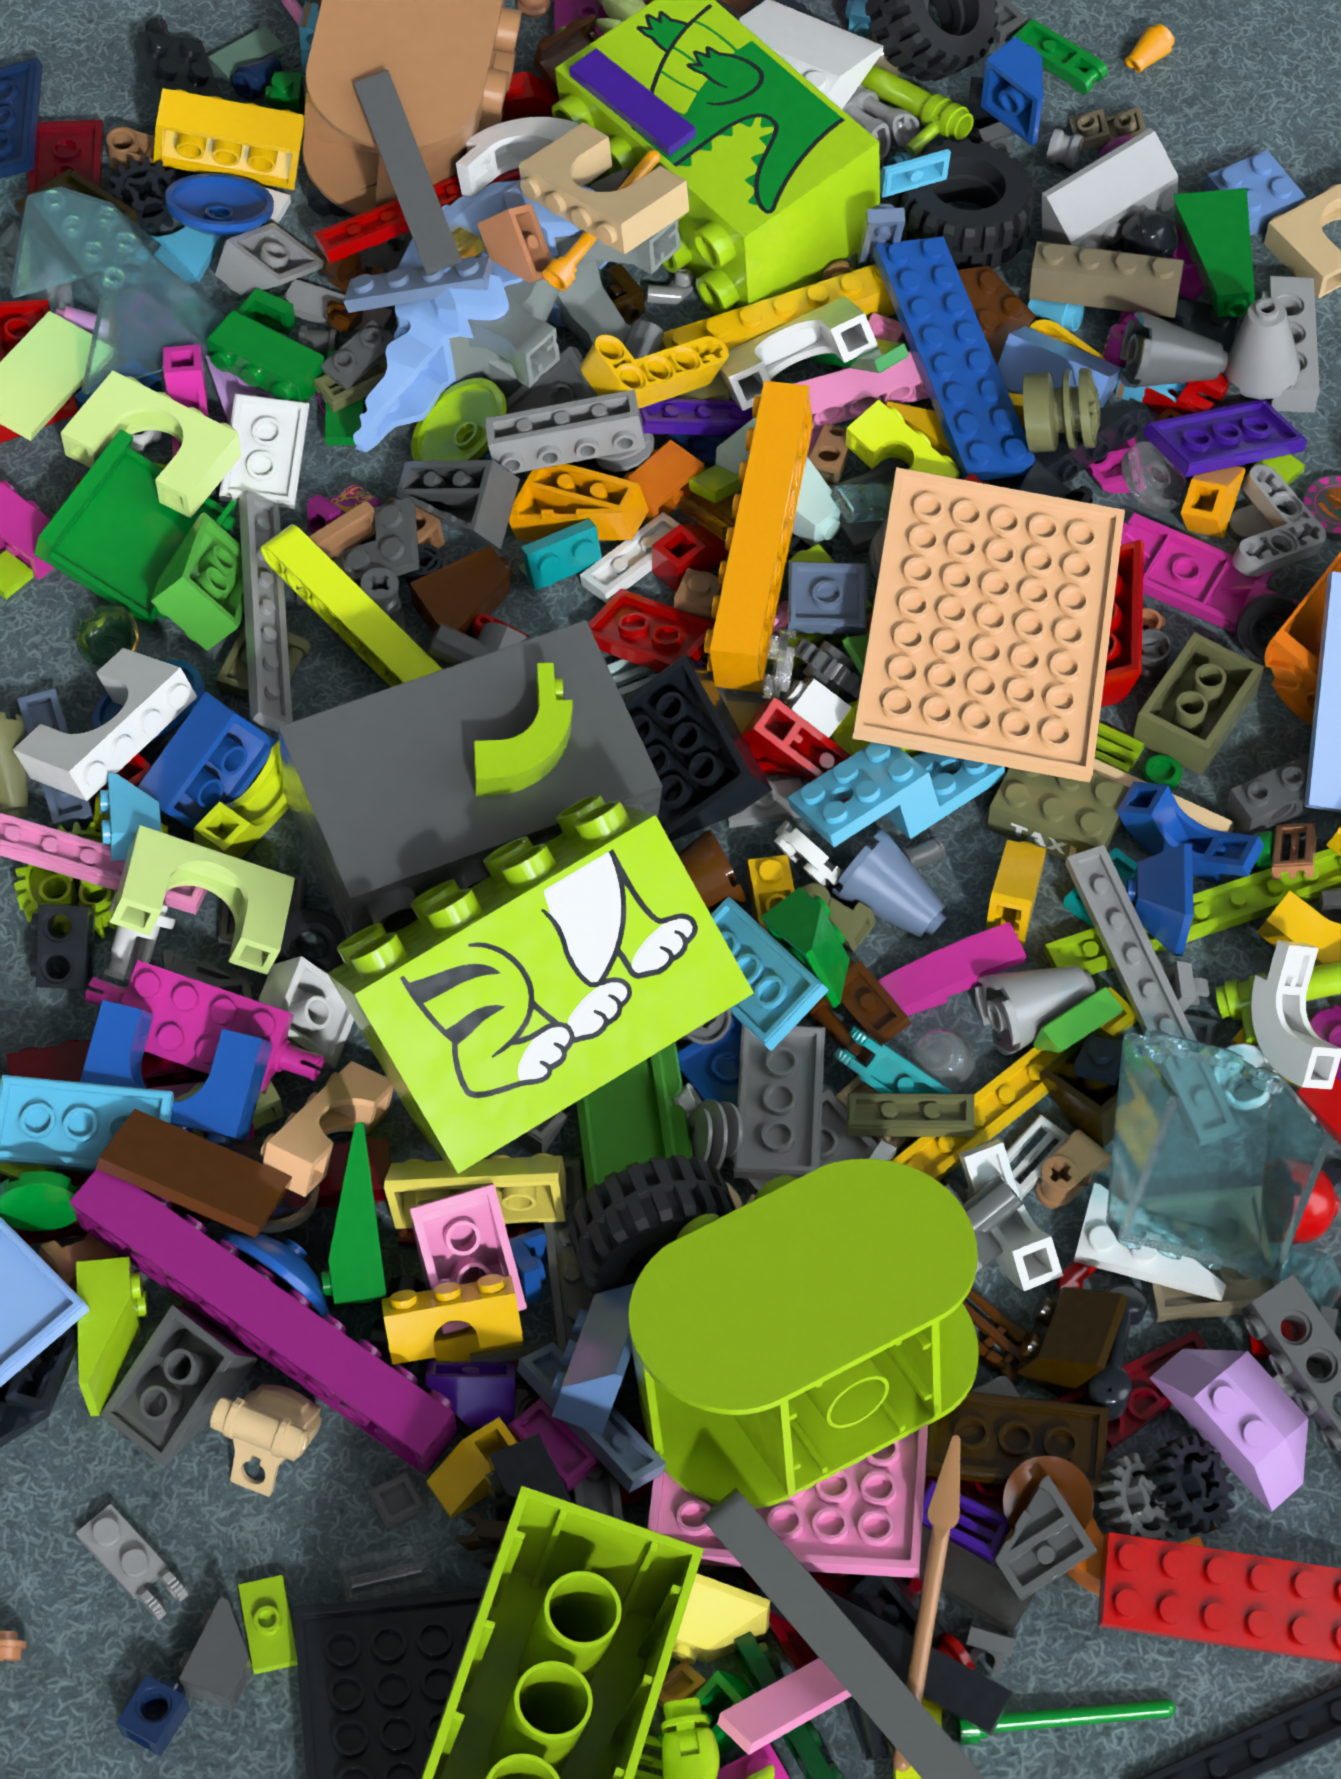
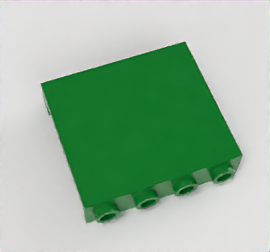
(117, 533)

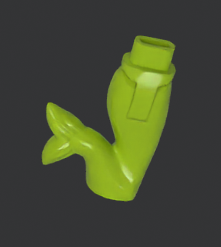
(691, 1745)

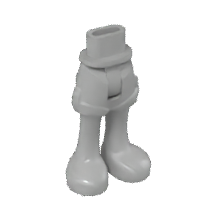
(890, 122)

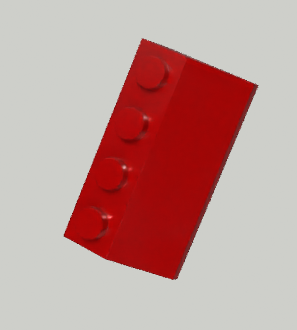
(1125, 637)

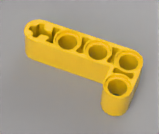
(656, 376)

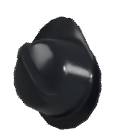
(1149, 234)

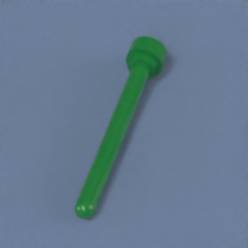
(1069, 1717)

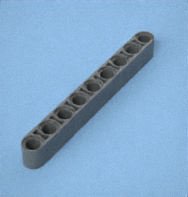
(837, 1641)

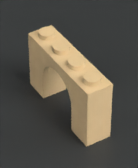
(615, 217)
(1301, 243)

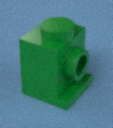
(286, 92)

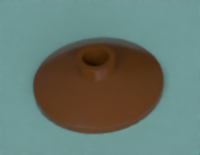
(1065, 1475)

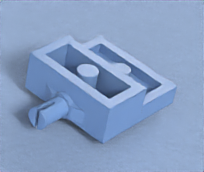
(1267, 184)

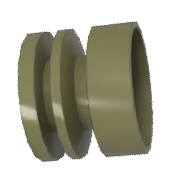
(1060, 410)

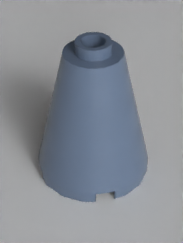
(892, 888)

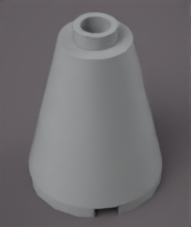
(1264, 352)
(1027, 1000)

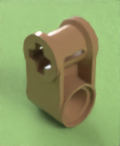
(127, 144)
(1070, 1170)

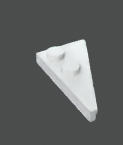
(1101, 1250)

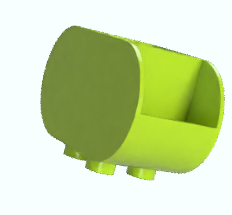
(805, 1329)

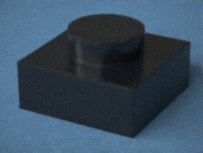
(1099, 1060)

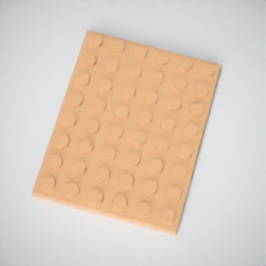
(990, 625)

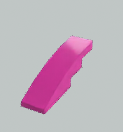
(953, 969)

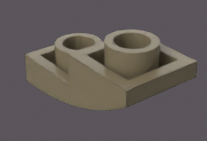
(1099, 129)

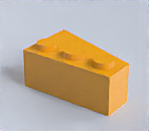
(570, 494)

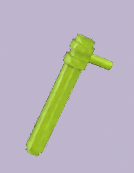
(935, 111)
(1236, 996)

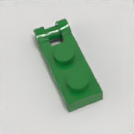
(1063, 57)

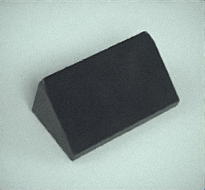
(890, 1601)

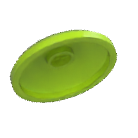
(457, 422)

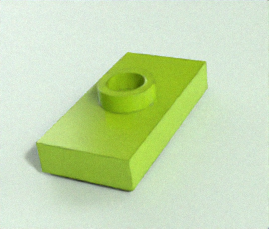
(268, 1624)

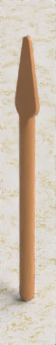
(943, 1516)

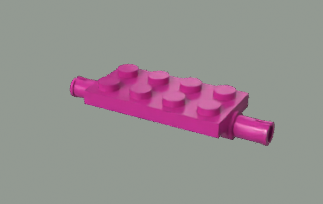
(1193, 574)
(193, 1015)

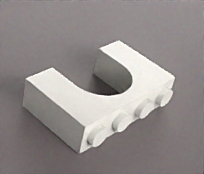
(832, 328)
(80, 763)

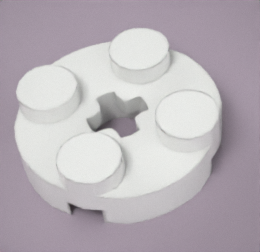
(798, 846)

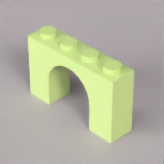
(124, 403)
(252, 892)

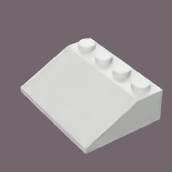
(819, 51)

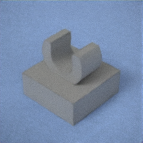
(1185, 986)

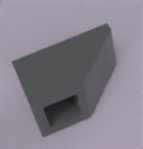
(219, 1662)

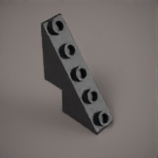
(1115, 427)

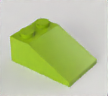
(110, 1327)

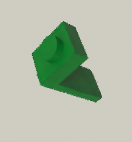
(269, 310)

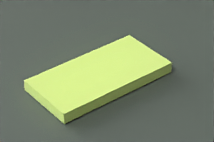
(42, 374)

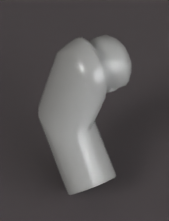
(674, 292)

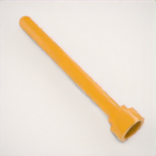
(561, 271)

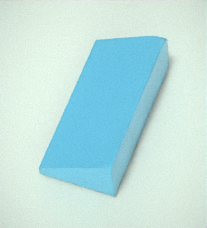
(914, 173)

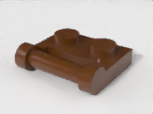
(868, 1006)

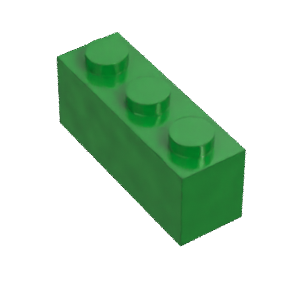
(265, 358)

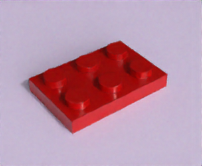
(648, 631)

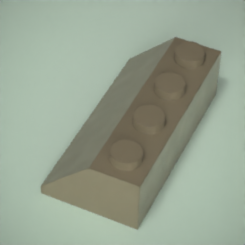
(1105, 279)

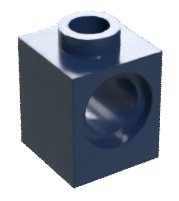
(158, 1733)

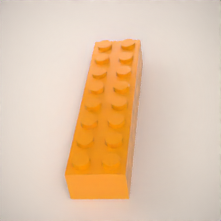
(760, 536)

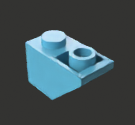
(126, 810)

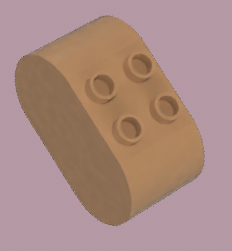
(448, 69)

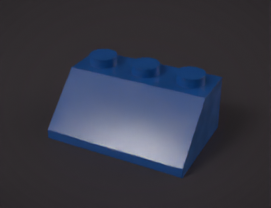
(207, 762)

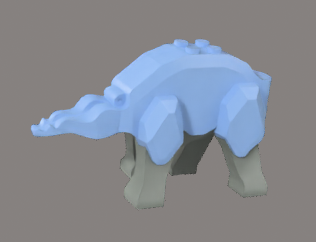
(498, 330)

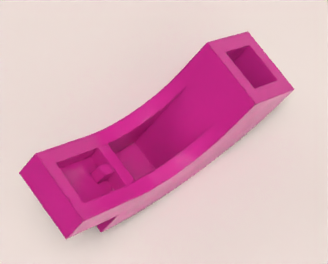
(185, 380)

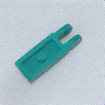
(888, 1069)

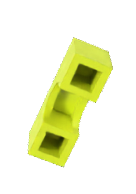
(884, 434)

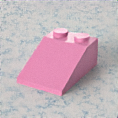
(463, 1241)

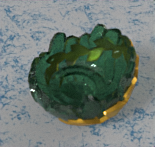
(106, 626)

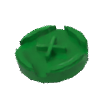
(38, 1201)

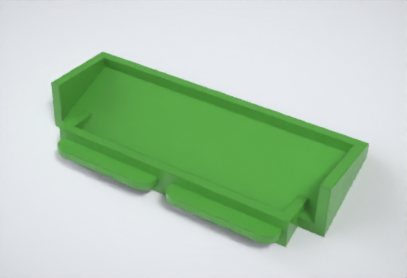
(634, 1118)

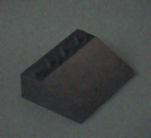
(694, 749)

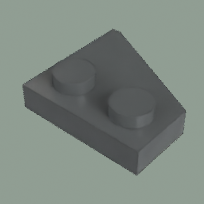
(1044, 1543)

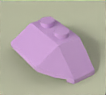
(1241, 1416)

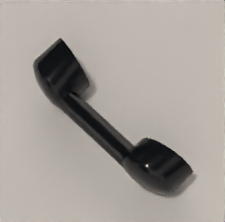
(1113, 1385)

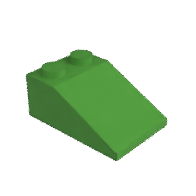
(203, 584)

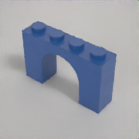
(224, 1102)

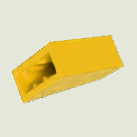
(1016, 887)

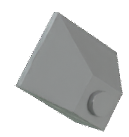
(264, 260)

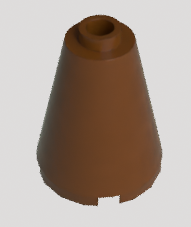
(711, 871)

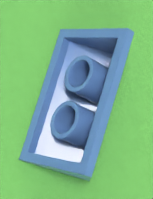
(1035, 352)

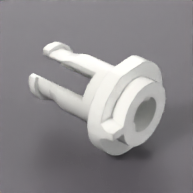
(134, 946)

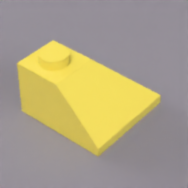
(717, 1617)

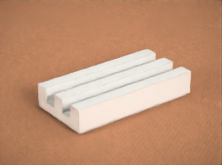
(1023, 1140)

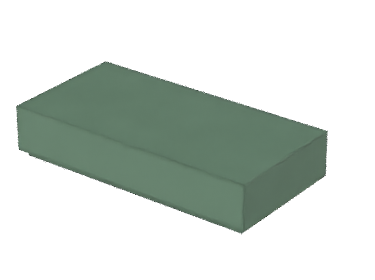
(245, 51)

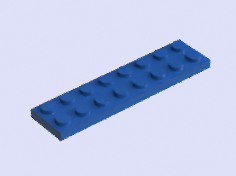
(954, 359)

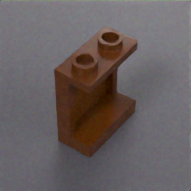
(557, 49)

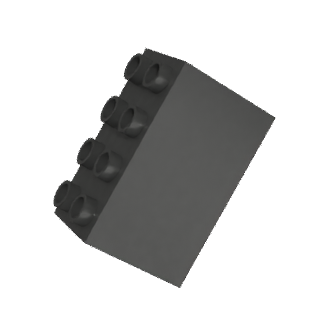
(392, 779)

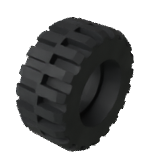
(925, 49)
(979, 177)
(639, 1214)

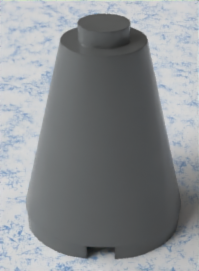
(1167, 354)

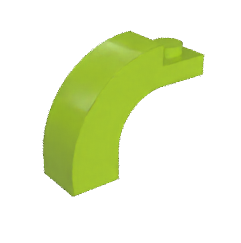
(525, 759)

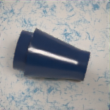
(254, 77)

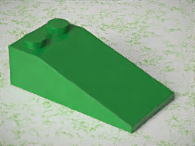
(355, 1249)

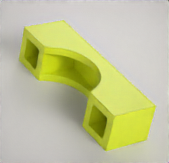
(240, 824)

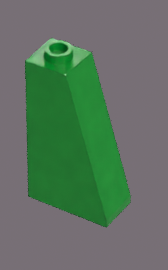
(1219, 244)

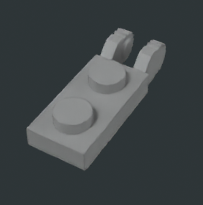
(129, 1559)

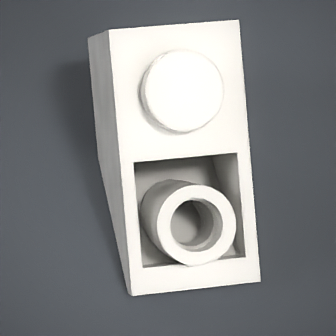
(816, 705)

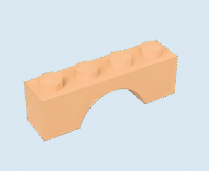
(302, 1143)

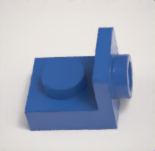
(529, 1257)

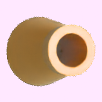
(1151, 47)

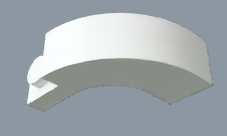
(504, 147)
(1282, 1019)
(1027, 1250)

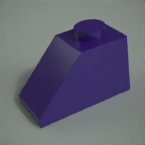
(475, 1389)

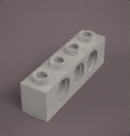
(1299, 301)

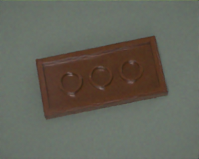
(194, 1173)

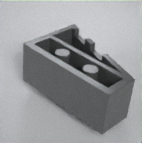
(463, 495)

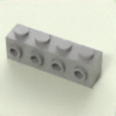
(566, 432)

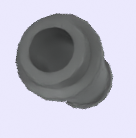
(925, 852)

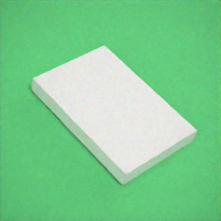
(271, 449)

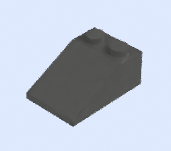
(177, 1383)

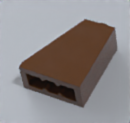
(462, 590)

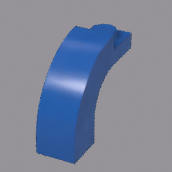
(1160, 824)

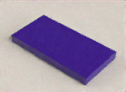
(1224, 437)

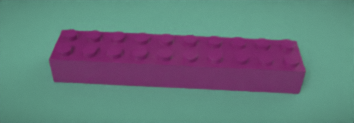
(268, 1319)

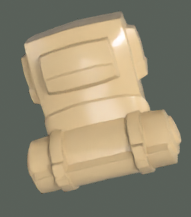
(266, 1425)

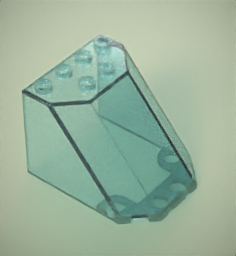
(142, 288)
(1209, 1156)

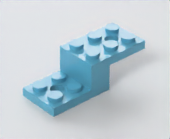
(892, 785)

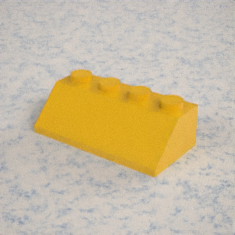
(228, 138)

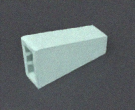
(816, 511)

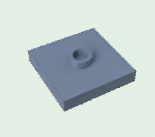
(827, 598)

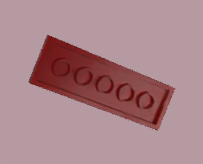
(1220, 1597)

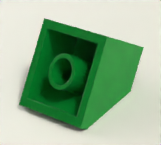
(808, 935)

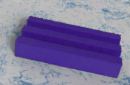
(967, 1541)

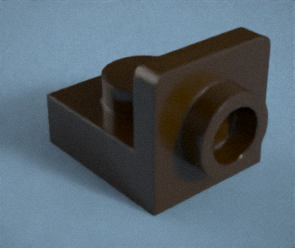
(625, 294)

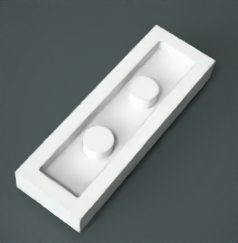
(627, 561)

